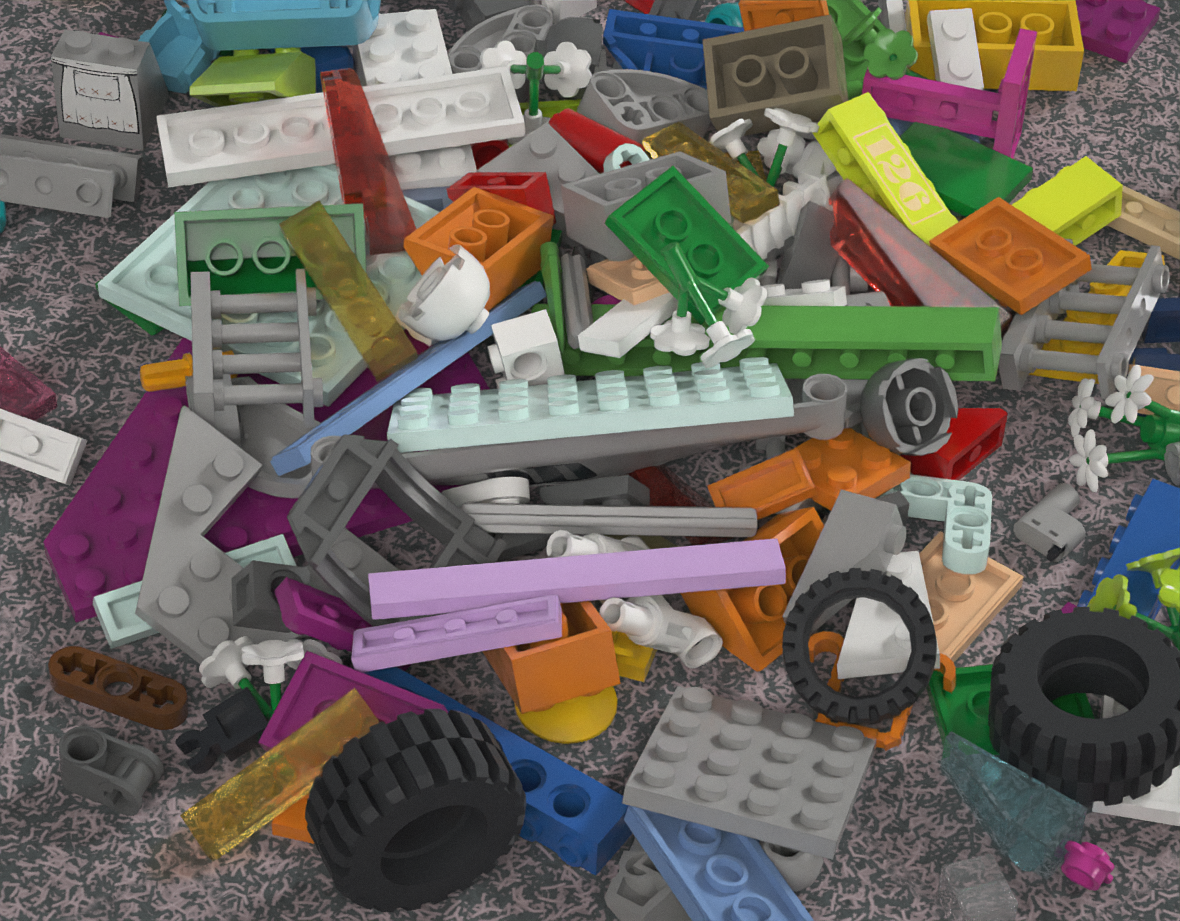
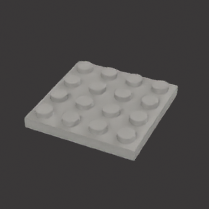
(751, 771)

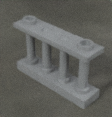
(66, 176)
(1028, 332)
(211, 364)

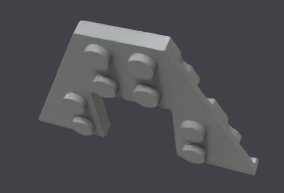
(189, 578)

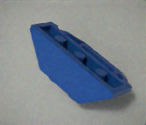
(661, 43)

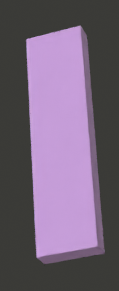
(457, 633)

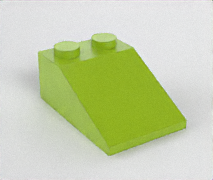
(256, 77)

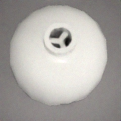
(449, 298)

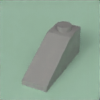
(856, 535)

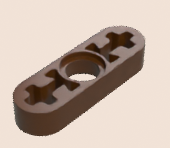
(107, 670)

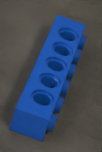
(563, 805)

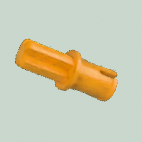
(169, 373)

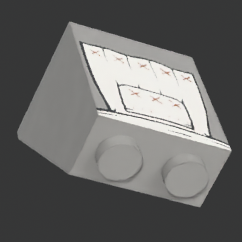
(107, 89)

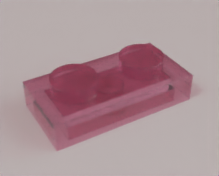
(22, 391)

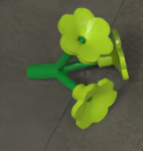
(1114, 594)

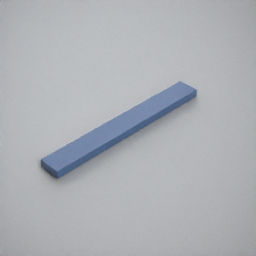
(404, 380)

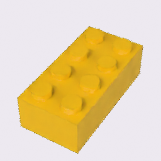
(997, 25)

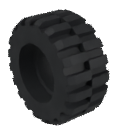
(1095, 656)
(415, 810)

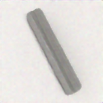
(575, 297)

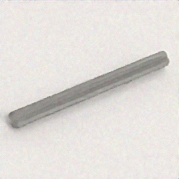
(613, 519)

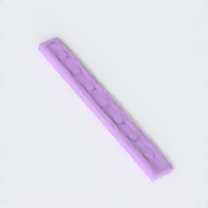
(577, 578)

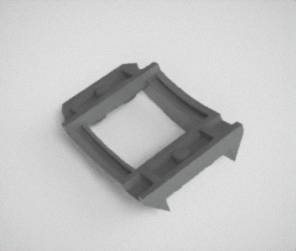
(340, 488)

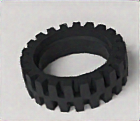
(852, 585)

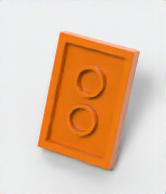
(1011, 255)

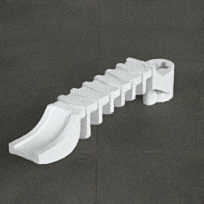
(815, 183)

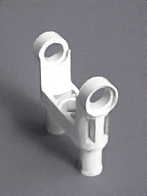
(644, 619)

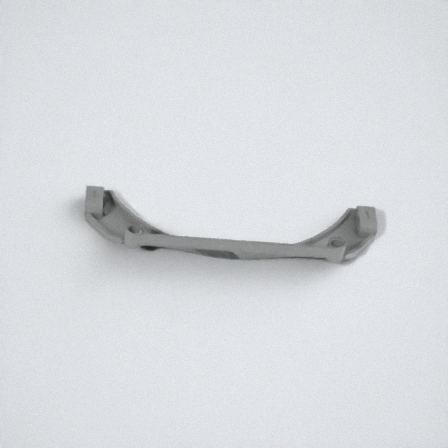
(820, 405)

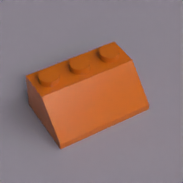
(492, 229)
(752, 616)

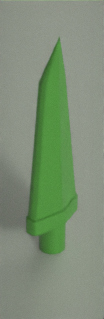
(551, 273)

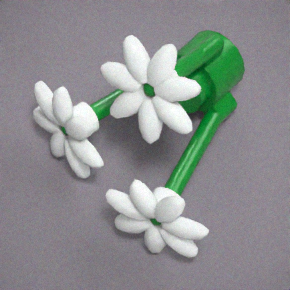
(1155, 429)

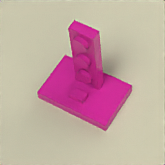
(963, 107)

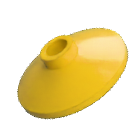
(573, 719)

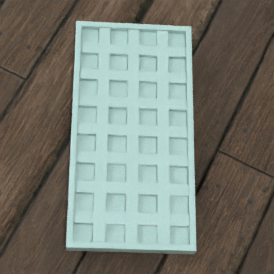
(590, 406)

